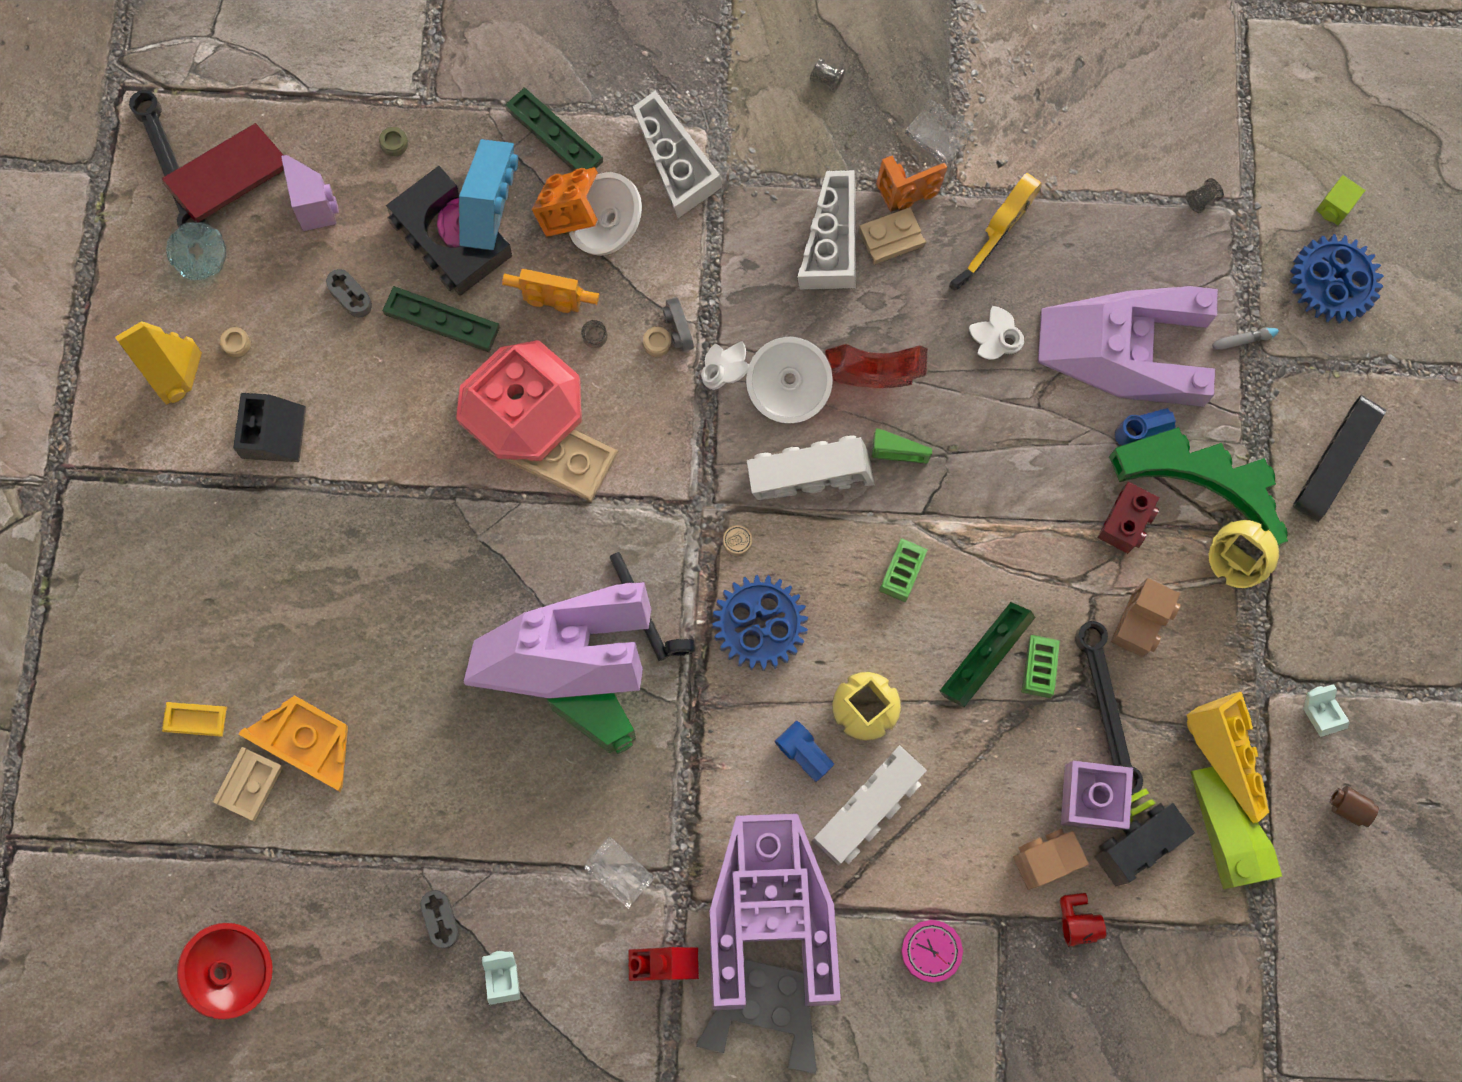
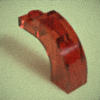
(877, 370)

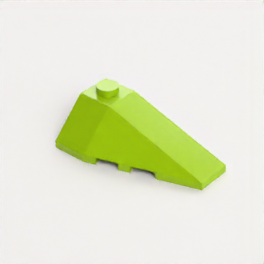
(1238, 845)

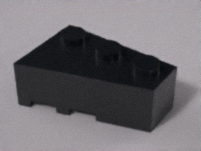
(1143, 843)

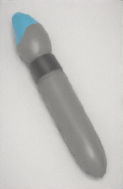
(1245, 338)

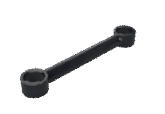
(158, 140)
(1107, 700)

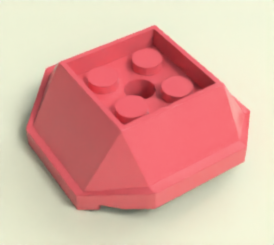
(532, 423)

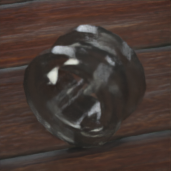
(594, 324)

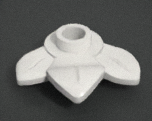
(993, 334)
(724, 366)

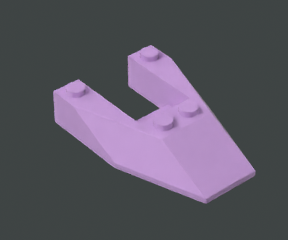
(1112, 339)
(549, 650)
(771, 893)

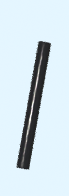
(651, 633)

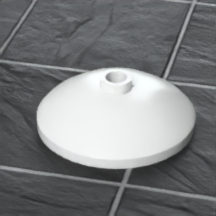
(610, 197)
(783, 400)

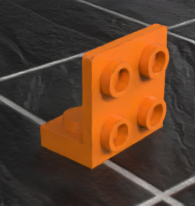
(902, 191)
(564, 203)

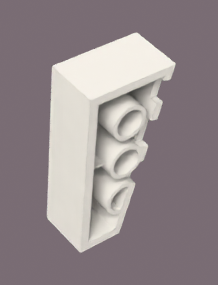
(680, 162)
(831, 247)
(810, 468)
(869, 806)

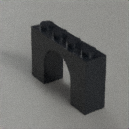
(413, 213)

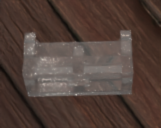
(619, 872)

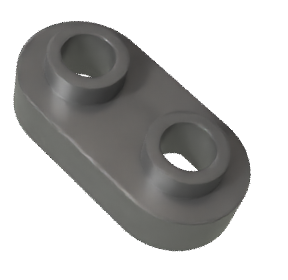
(674, 314)

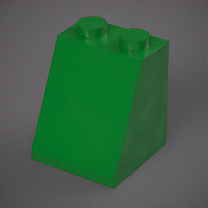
(598, 718)

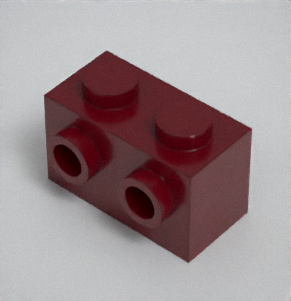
(1129, 517)

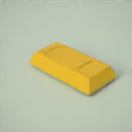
(194, 719)

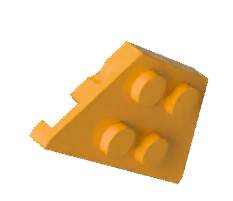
(303, 739)

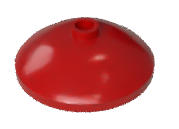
(244, 966)

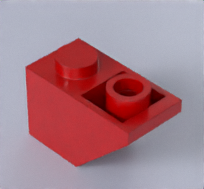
(663, 964)

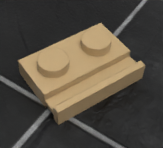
(892, 235)
(248, 784)

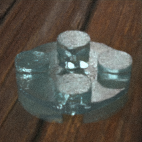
(208, 239)

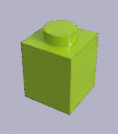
(1340, 200)

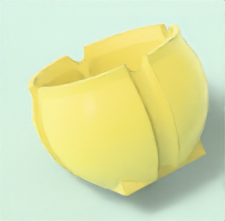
(1234, 563)
(850, 717)

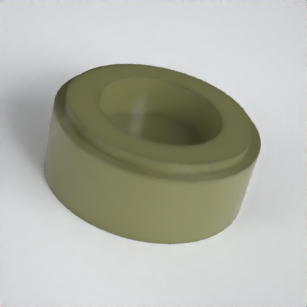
(393, 141)

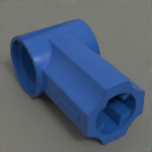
(1145, 426)
(799, 745)

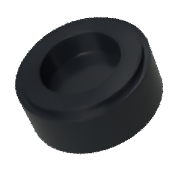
(679, 647)

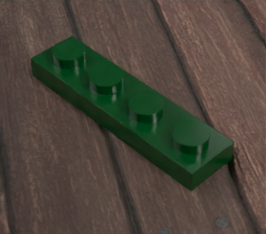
(552, 131)
(441, 319)
(987, 654)

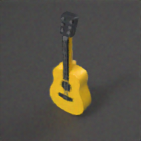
(1001, 224)

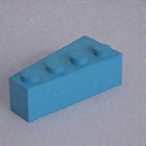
(485, 193)

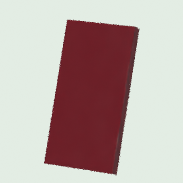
(225, 173)

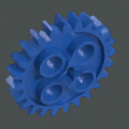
(1355, 267)
(769, 647)

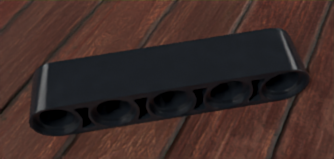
(1339, 458)

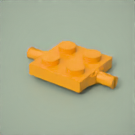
(550, 290)

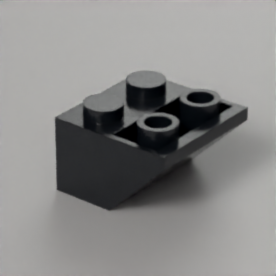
(269, 428)

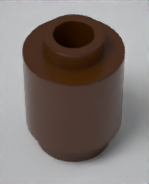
(1354, 806)

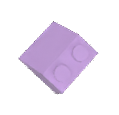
(309, 195)
(1096, 796)

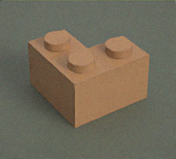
(1145, 613)
(1049, 860)

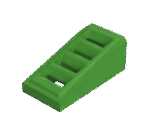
(894, 447)
(895, 590)
(1037, 689)

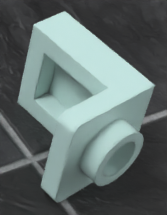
(1325, 711)
(501, 977)

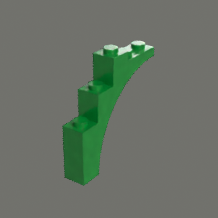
(1211, 468)

